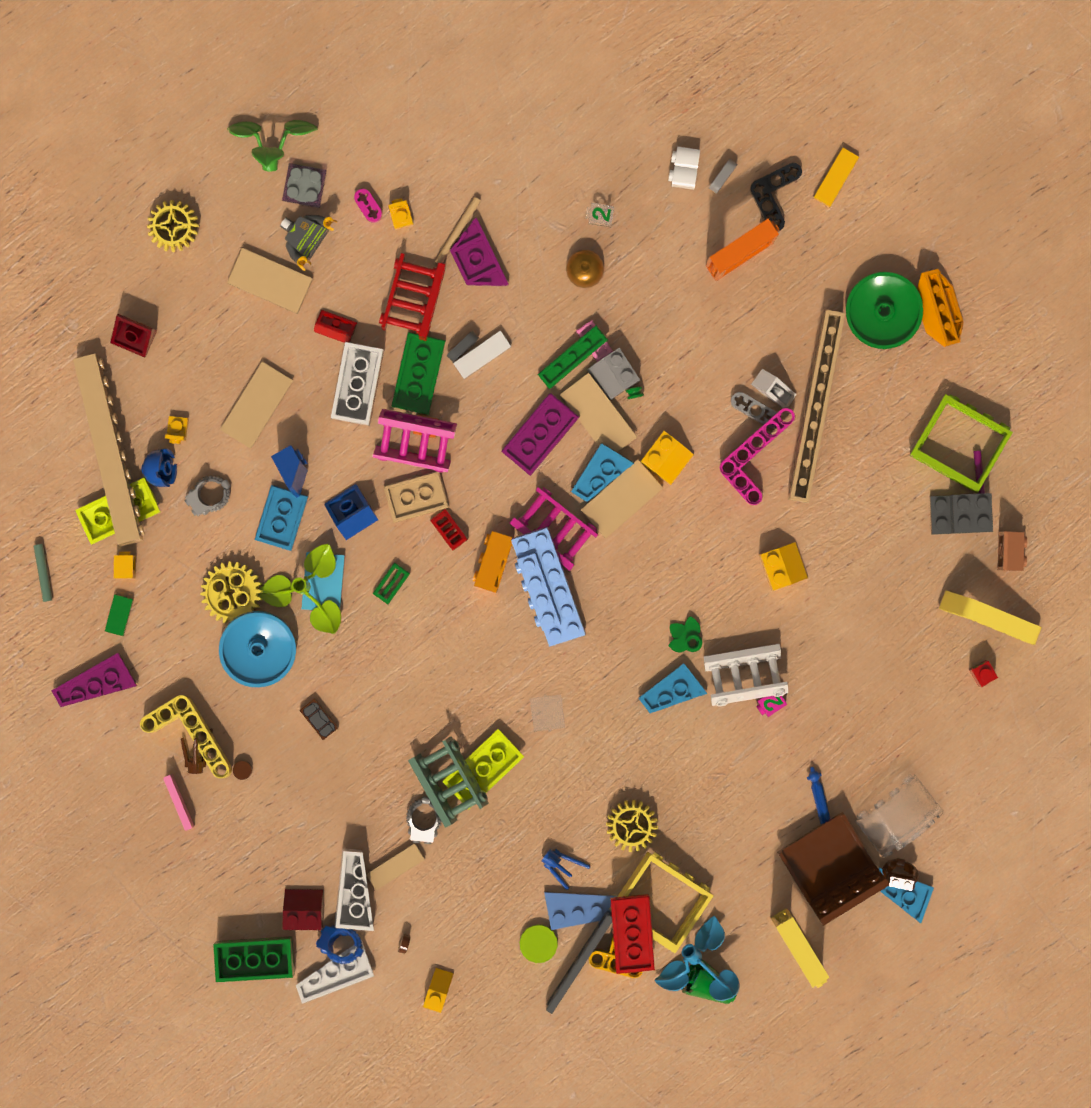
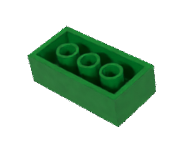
(254, 959)

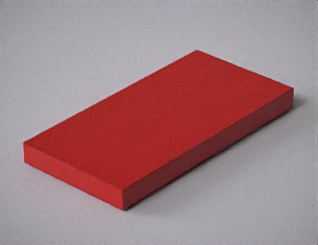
(632, 933)

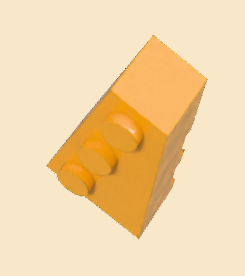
(493, 561)

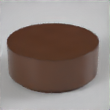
(242, 770)
(404, 943)

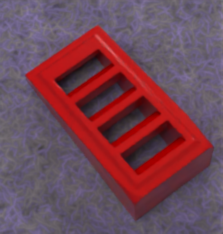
(459, 542)

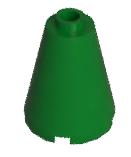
(700, 982)

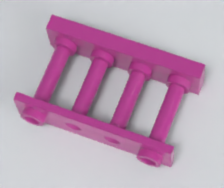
(416, 423)
(521, 525)

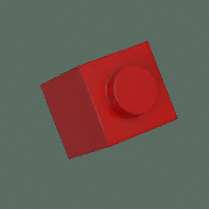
(983, 673)

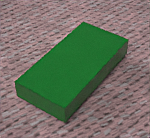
(119, 615)

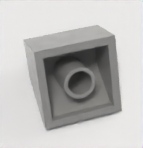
(614, 374)

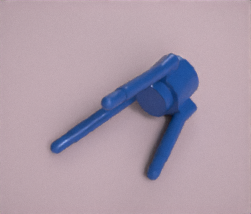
(552, 859)

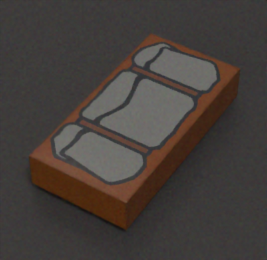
(318, 719)

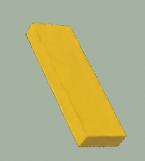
(836, 177)

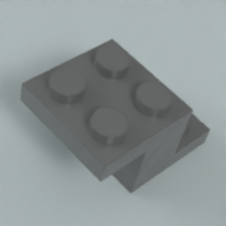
(961, 514)

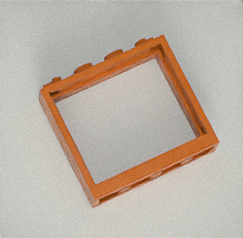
(742, 249)

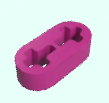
(364, 208)

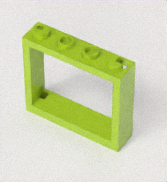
(970, 411)

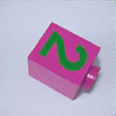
(770, 705)

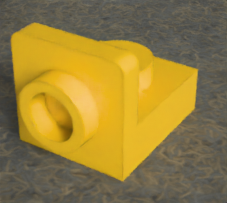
(400, 213)
(177, 429)

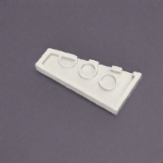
(335, 976)

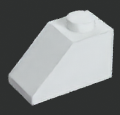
(773, 389)

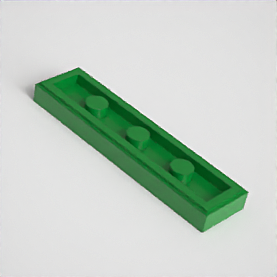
(573, 357)

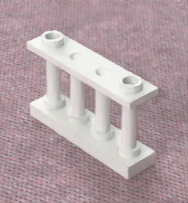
(745, 657)

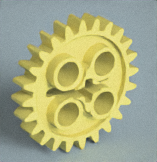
(248, 586)

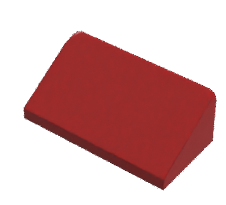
(335, 326)

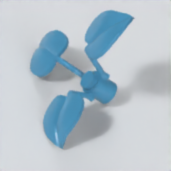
(675, 976)

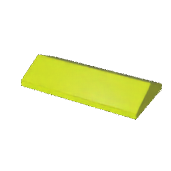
(96, 515)
(488, 764)

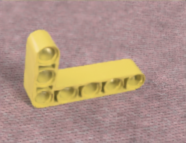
(990, 617)
(200, 726)

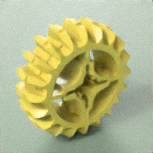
(163, 225)
(616, 819)

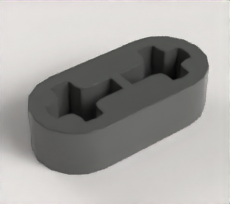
(462, 346)

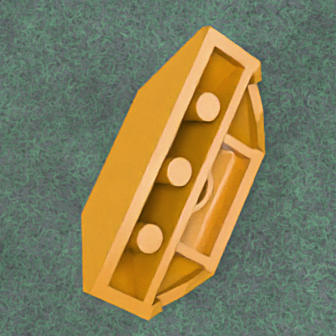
(940, 308)

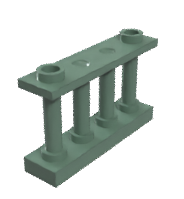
(435, 794)

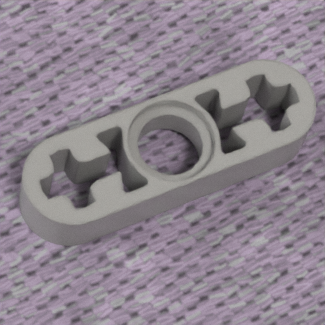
(754, 402)

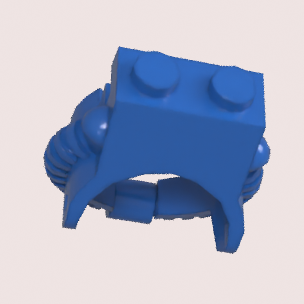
(327, 940)

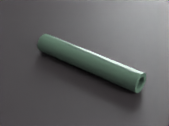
(42, 572)

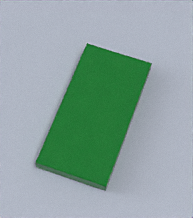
(418, 374)

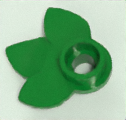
(683, 634)

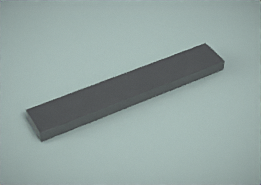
(579, 962)

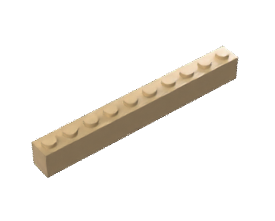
(816, 406)
(108, 449)

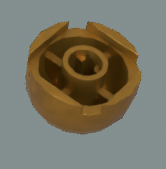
(585, 268)

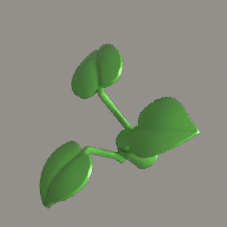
(268, 156)

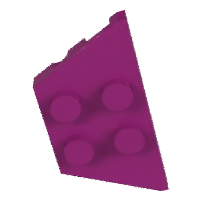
(476, 258)

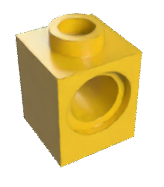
(124, 565)

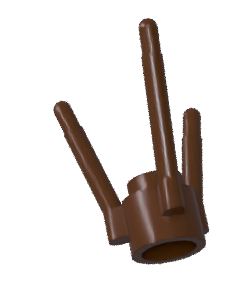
(195, 764)

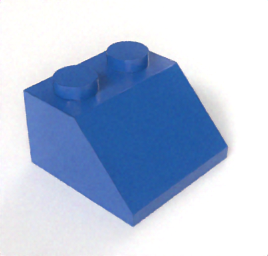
(292, 468)
(351, 512)

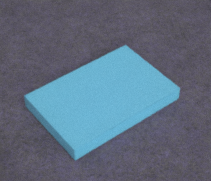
(325, 588)

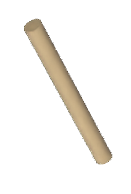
(457, 231)

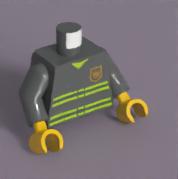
(305, 236)

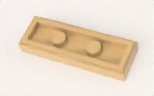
(395, 866)

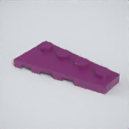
(97, 681)

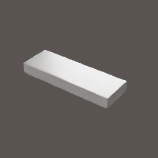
(482, 355)

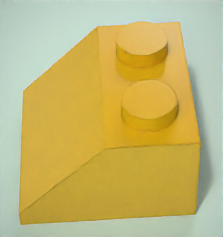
(667, 457)
(783, 566)

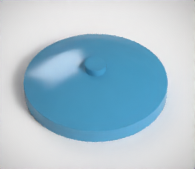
(257, 649)

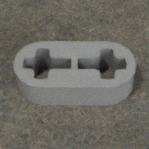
(723, 176)

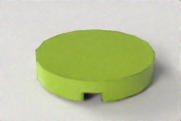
(538, 943)

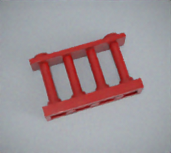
(425, 309)

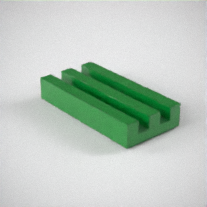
(382, 596)

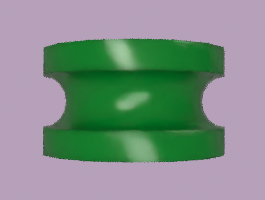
(634, 393)

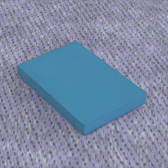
(281, 518)

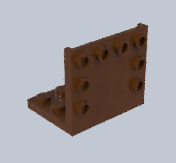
(832, 868)

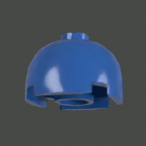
(159, 468)

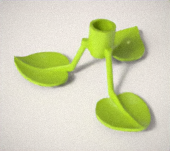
(278, 589)

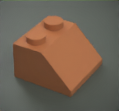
(1011, 551)

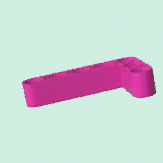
(752, 451)

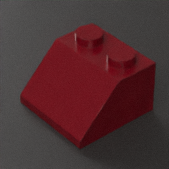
(303, 909)

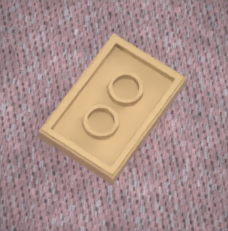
(416, 496)

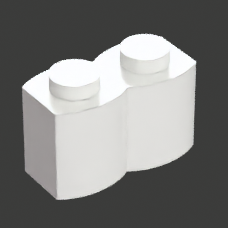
(685, 167)

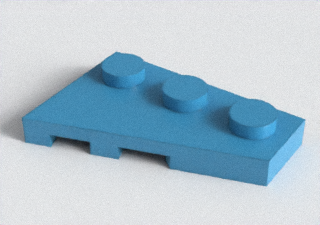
(600, 471)
(672, 690)
(912, 902)

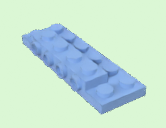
(547, 587)

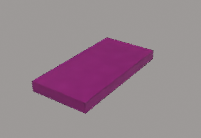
(540, 434)

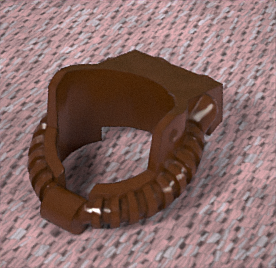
(900, 880)

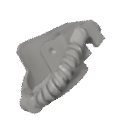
(195, 501)
(419, 834)

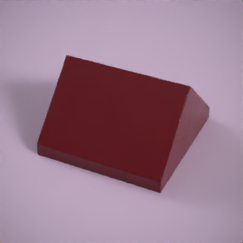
(132, 335)

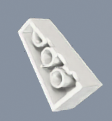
(353, 901)

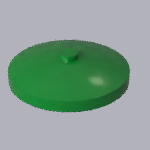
(884, 310)

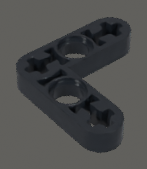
(769, 188)

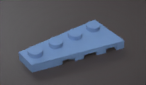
(575, 909)

